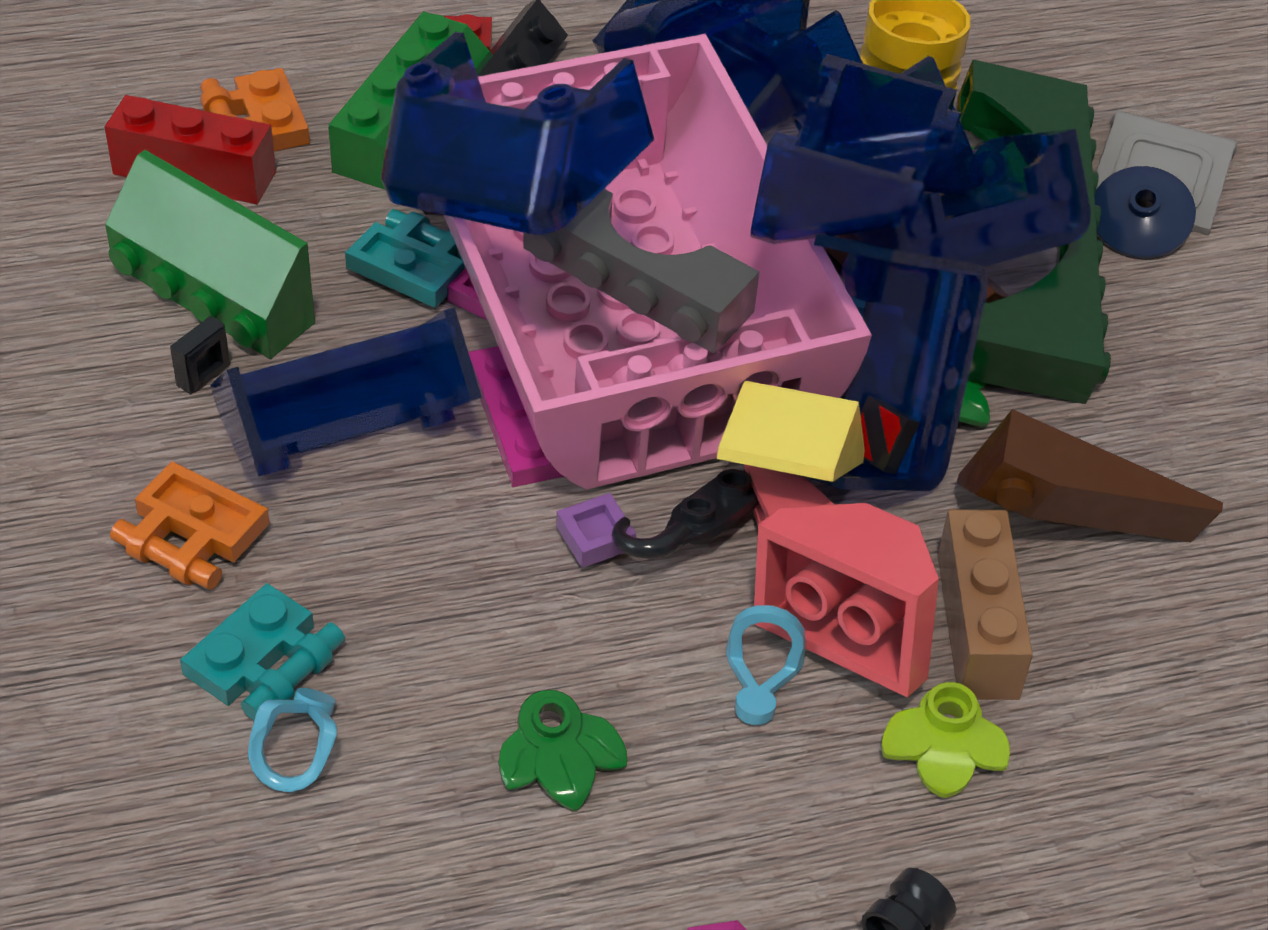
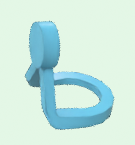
(306, 700)
(757, 703)

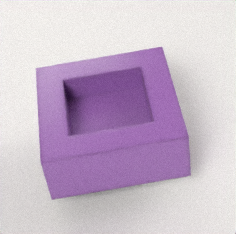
(589, 529)

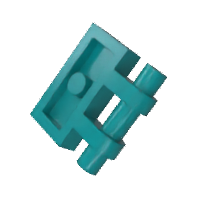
(408, 256)
(251, 641)

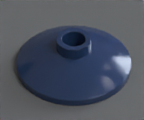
(1140, 230)

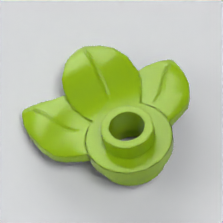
(943, 745)

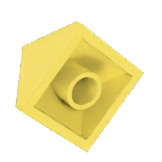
(793, 432)

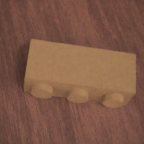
(984, 604)

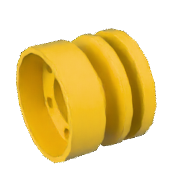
(910, 30)

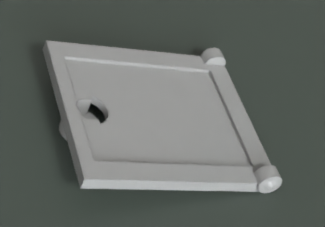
(1189, 154)

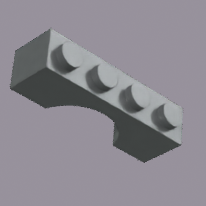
(693, 293)

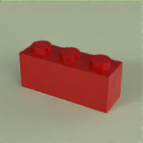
(212, 147)

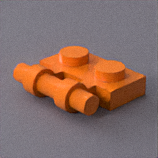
(263, 99)
(198, 510)

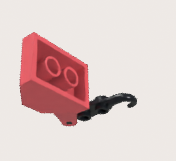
(841, 569)

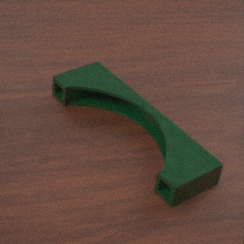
(1055, 330)

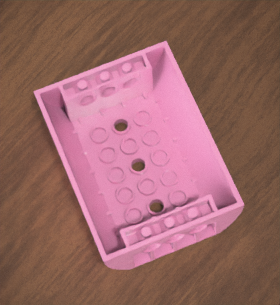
(611, 385)

